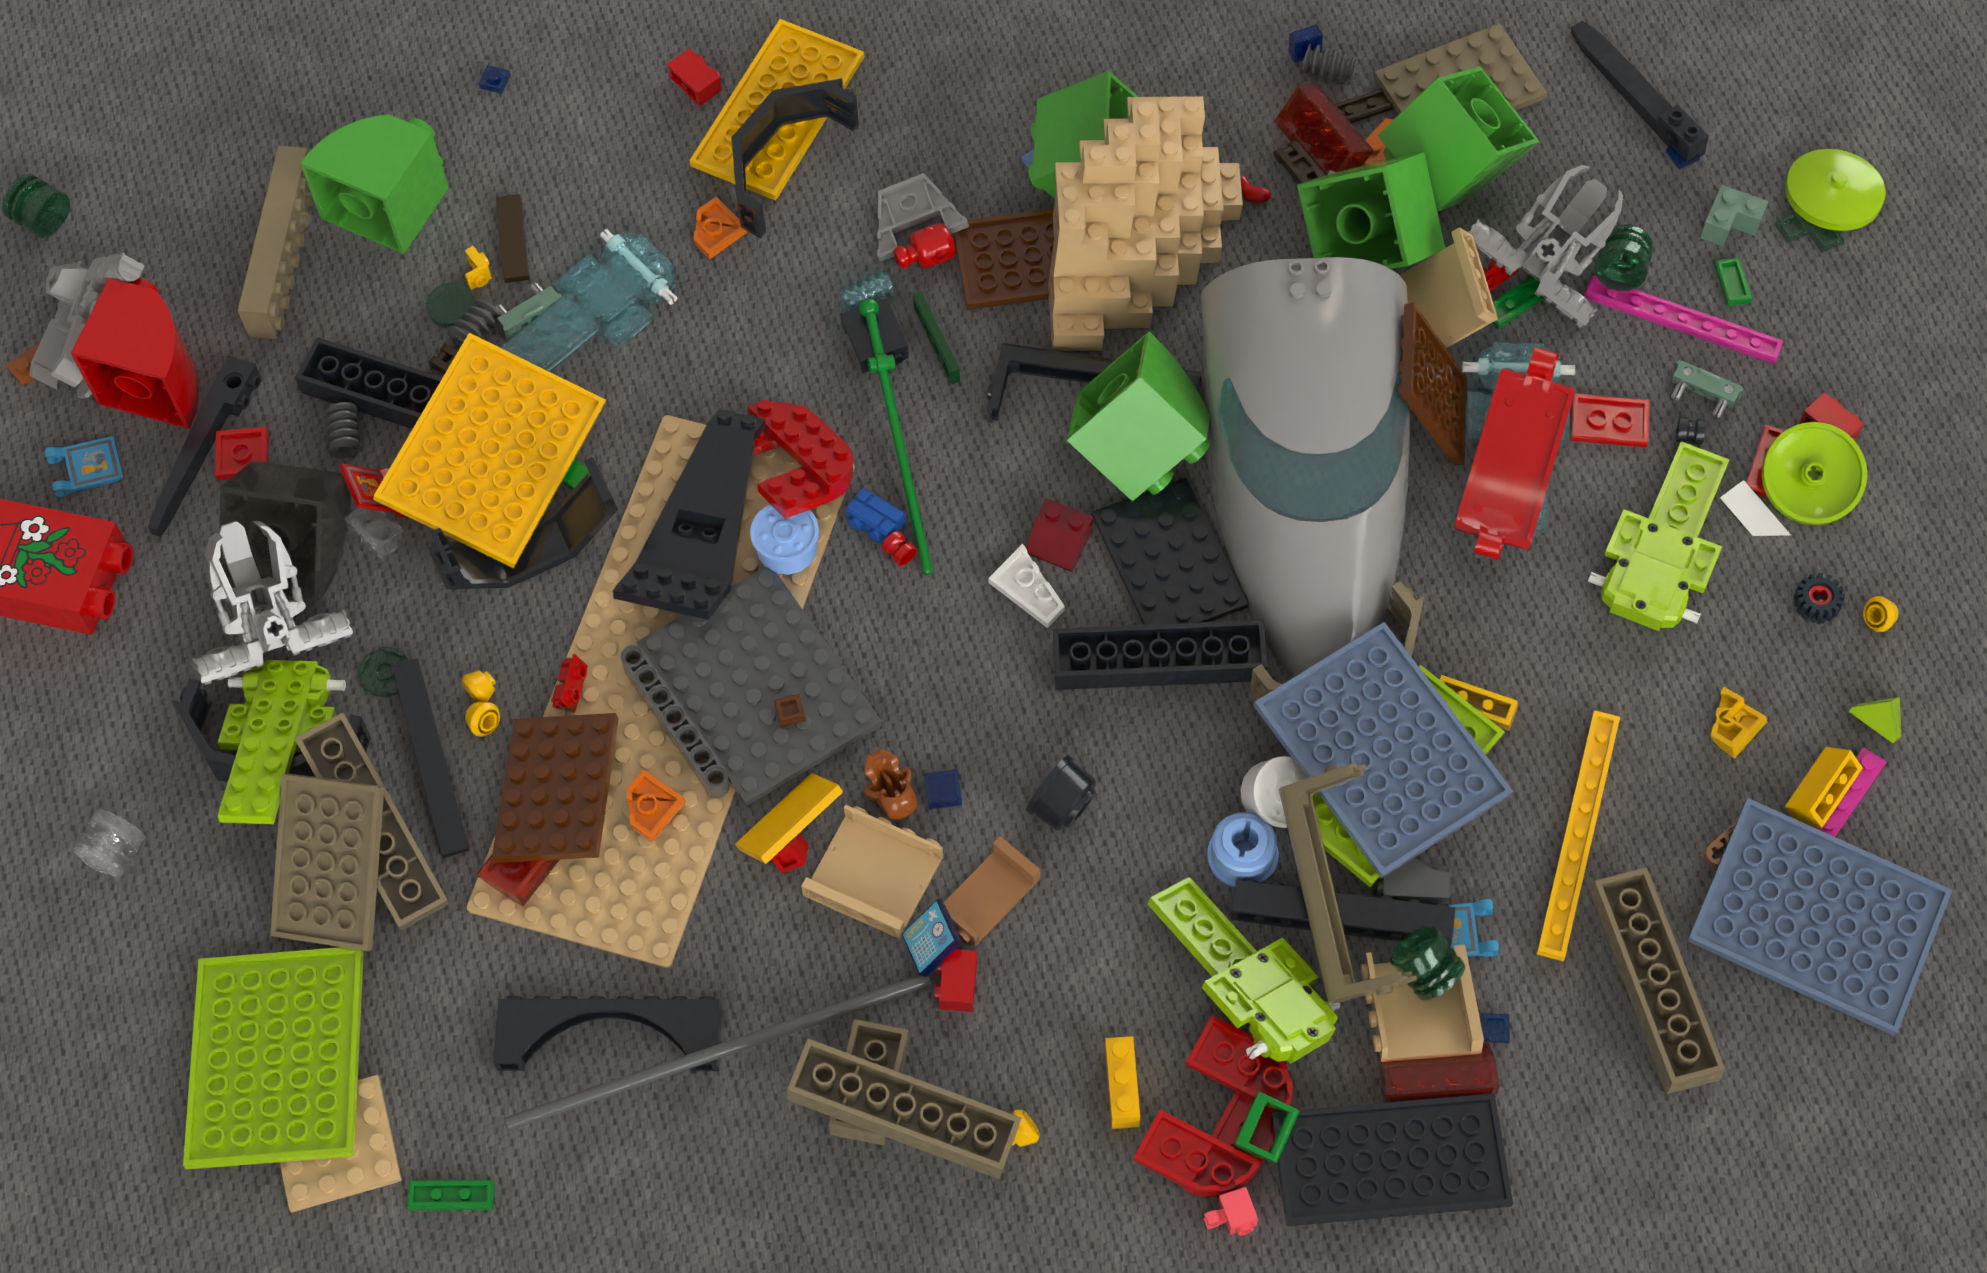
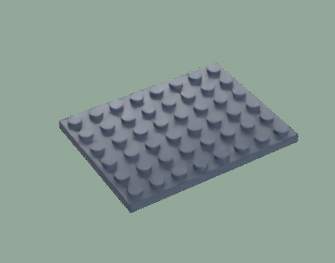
(1383, 712)
(1820, 916)

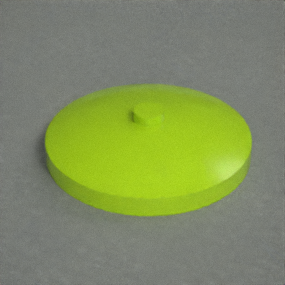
(1835, 189)
(1814, 473)

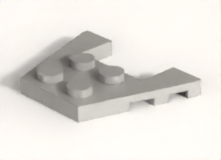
(911, 204)

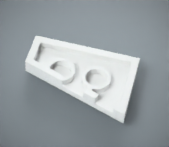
(1025, 586)

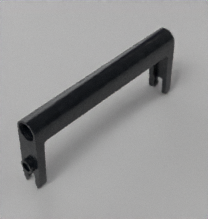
(1050, 365)

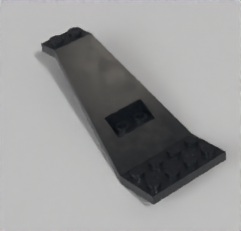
(696, 538)

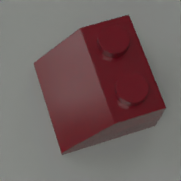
(1059, 535)

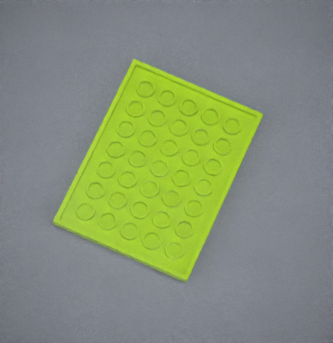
(274, 1058)

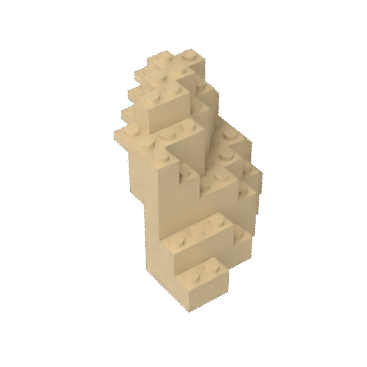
(1135, 220)

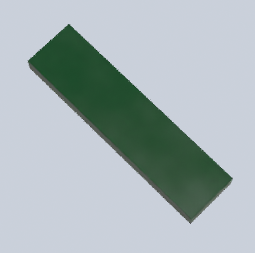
(936, 337)

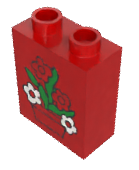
(59, 566)

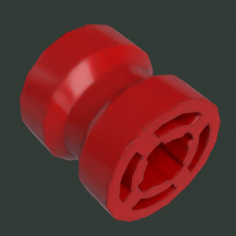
(899, 548)

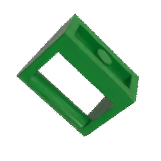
(1251, 1121)

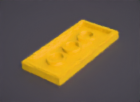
(788, 818)

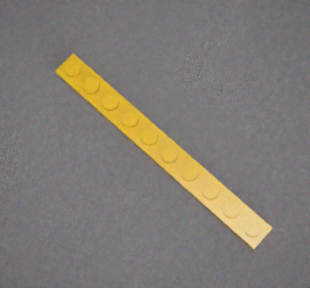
(1578, 836)

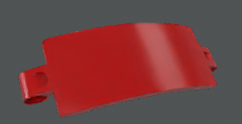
(1515, 457)

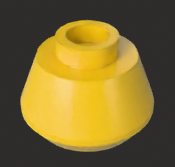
(1880, 613)
(479, 685)
(482, 718)
(1027, 1131)

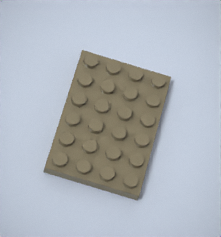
(1486, 48)
(327, 861)

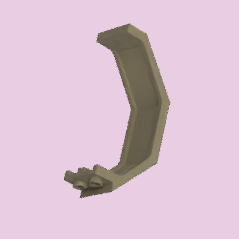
(1405, 611)

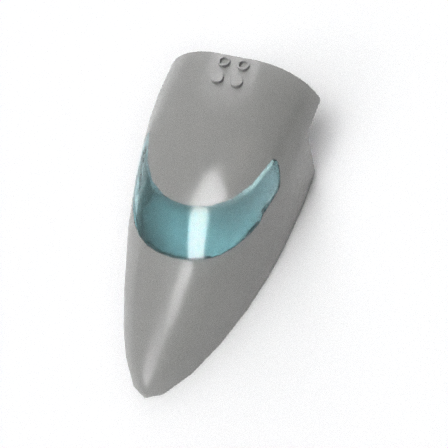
(1308, 444)

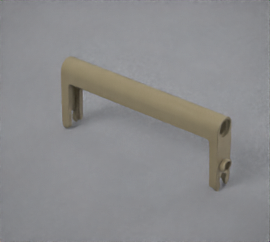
(1319, 890)

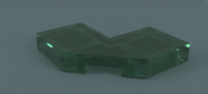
(1794, 227)

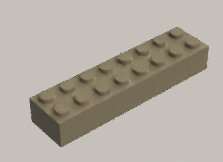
(276, 246)
(402, 871)
(1657, 981)
(903, 1108)

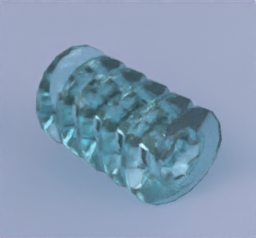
(870, 288)

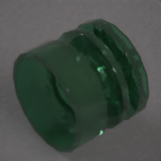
(36, 205)
(1625, 258)
(1430, 960)

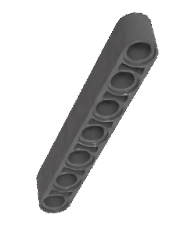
(678, 731)

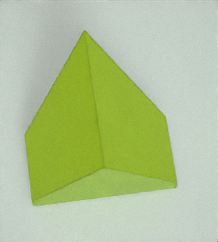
(1881, 716)

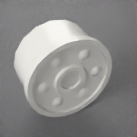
(1261, 788)

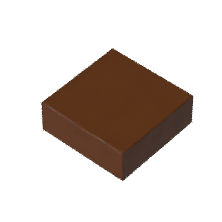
(789, 710)

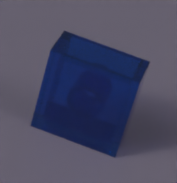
(1301, 39)
(943, 789)

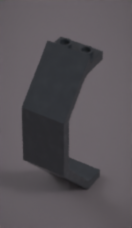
(779, 109)
(554, 541)
(194, 710)

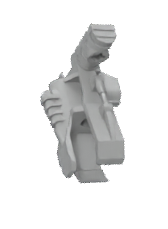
(1554, 244)
(78, 293)
(259, 606)

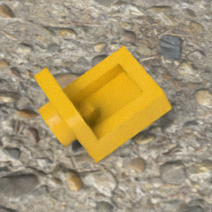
(480, 274)

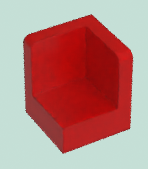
(792, 855)

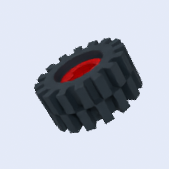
(1819, 610)

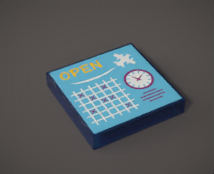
(931, 938)

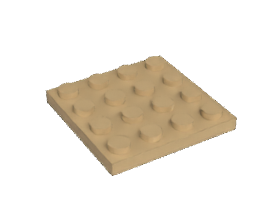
(371, 1167)

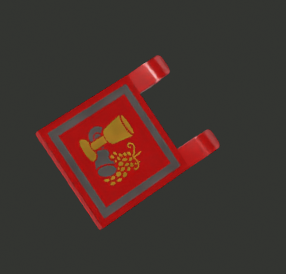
(363, 485)

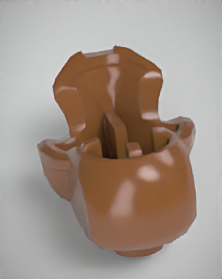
(890, 785)

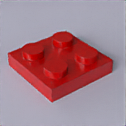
(238, 449)

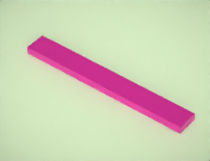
(1686, 320)

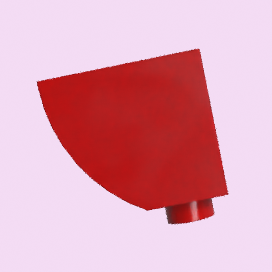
(137, 355)

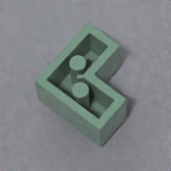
(1735, 211)

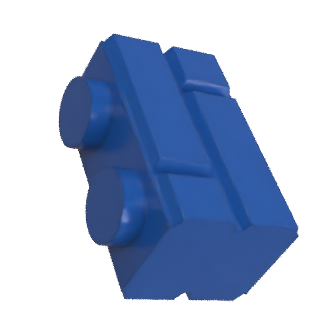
(874, 516)

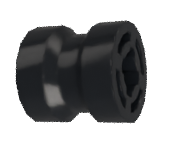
(1690, 430)

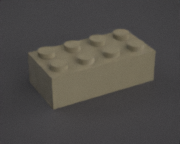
(879, 1045)

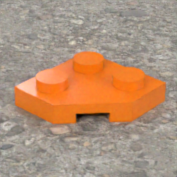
(716, 228)
(651, 805)

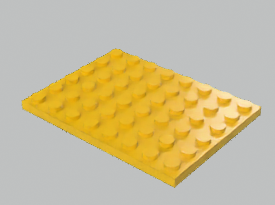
(490, 450)

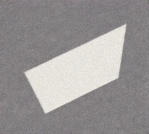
(1752, 512)

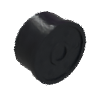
(1063, 795)

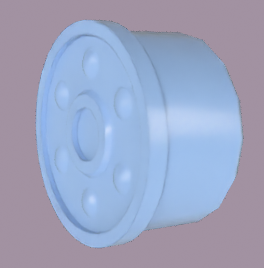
(784, 543)
(1243, 849)

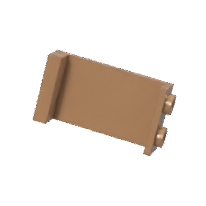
(991, 892)

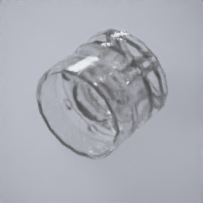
(111, 839)

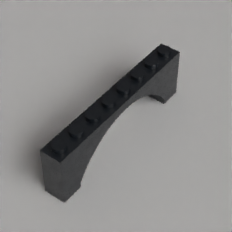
(530, 1023)

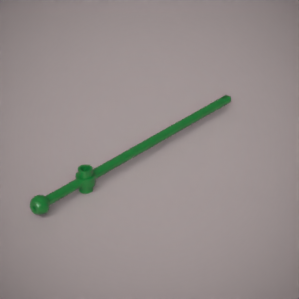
(881, 364)

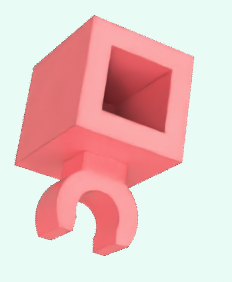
(1235, 1211)

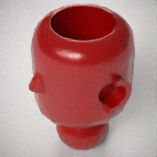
(927, 247)

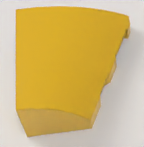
(1730, 732)

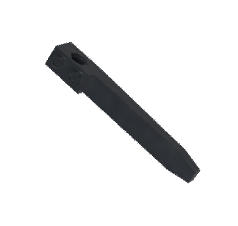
(1668, 122)
(217, 406)

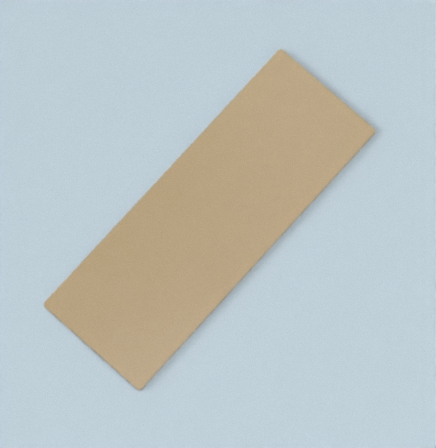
(638, 889)

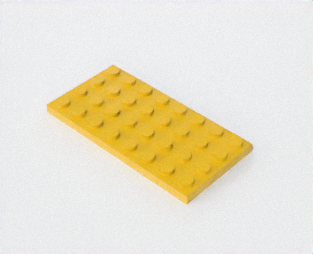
(786, 60)

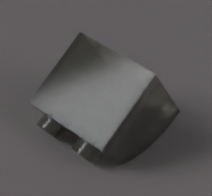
(301, 508)

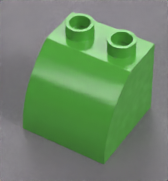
(1073, 117)
(1465, 133)
(377, 178)
(1374, 213)
(1140, 419)

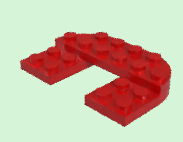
(819, 451)
(1211, 1163)

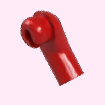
(1254, 193)

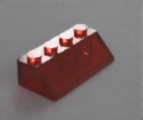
(1322, 130)
(1439, 1077)

